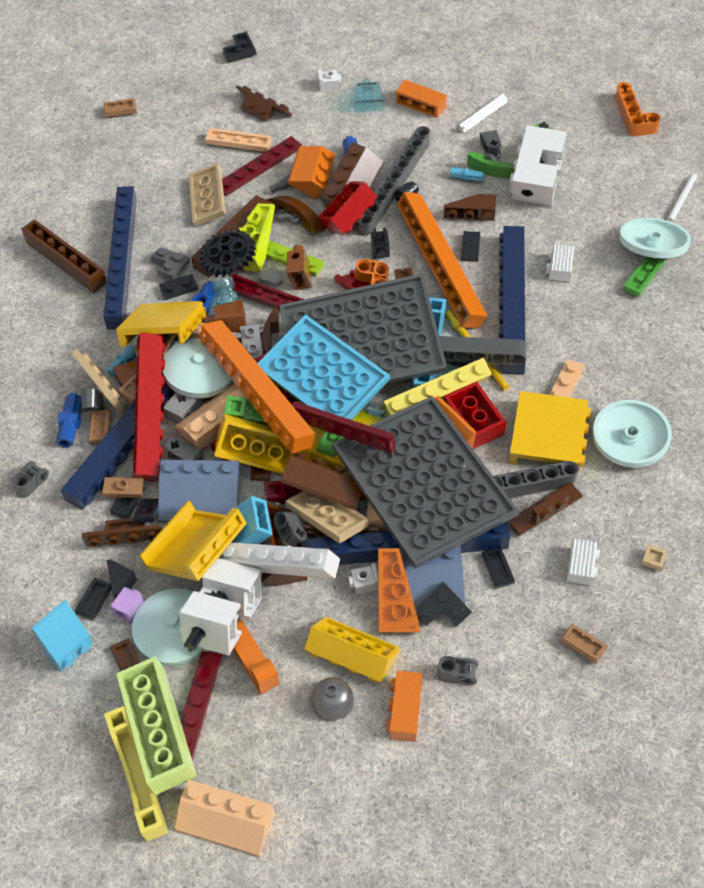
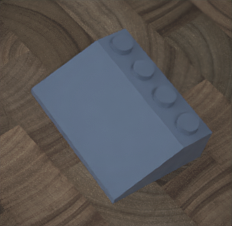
(205, 483)
(429, 576)

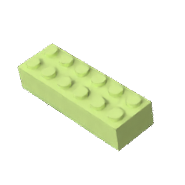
(156, 726)

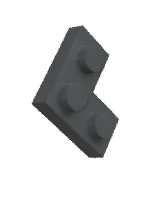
(171, 262)

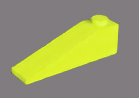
(259, 228)

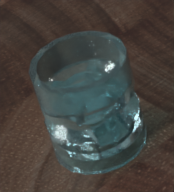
(224, 289)

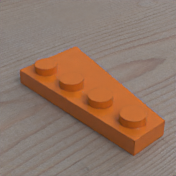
(395, 597)

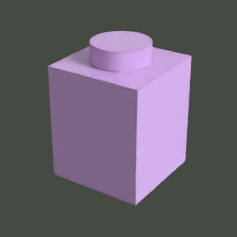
(127, 604)

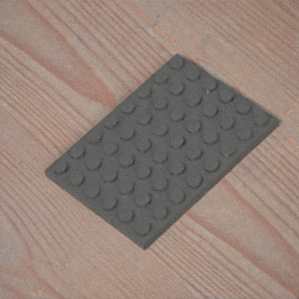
(381, 321)
(432, 485)

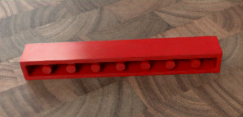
(148, 407)

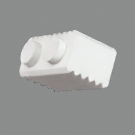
(561, 262)
(582, 561)

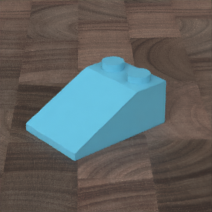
(62, 636)

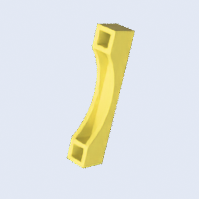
(440, 386)
(145, 802)

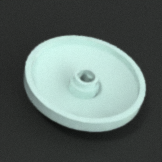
(654, 238)
(194, 370)
(632, 433)
(158, 626)

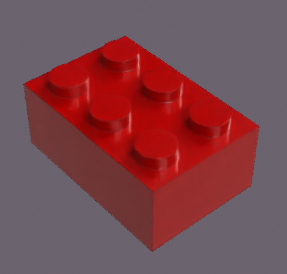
(347, 207)
(478, 412)

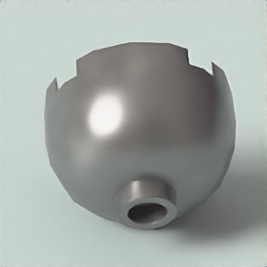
(332, 699)

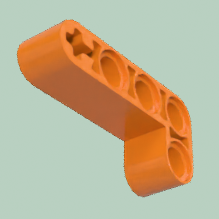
(635, 122)
(371, 268)
(259, 669)

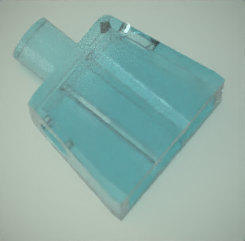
(368, 97)

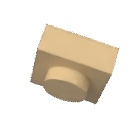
(654, 557)

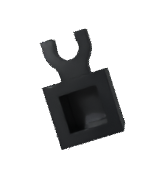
(380, 243)

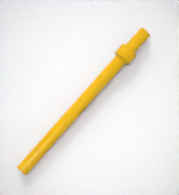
(461, 330)

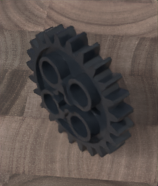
(227, 253)

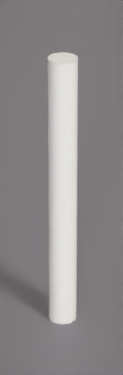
(682, 197)

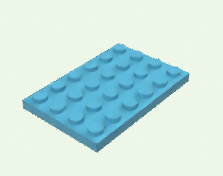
(323, 370)

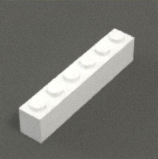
(284, 559)

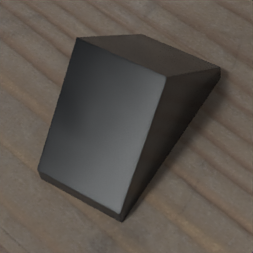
(120, 577)

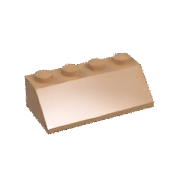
(203, 424)
(224, 817)

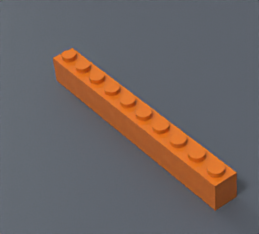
(441, 261)
(257, 387)

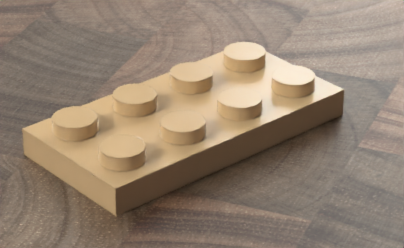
(206, 194)
(100, 381)
(328, 516)

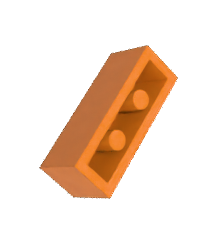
(421, 98)
(404, 706)

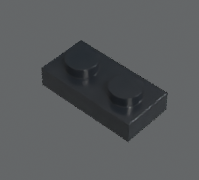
(178, 287)

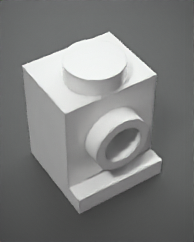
(329, 80)
(364, 579)

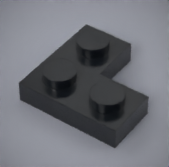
(242, 49)
(444, 601)

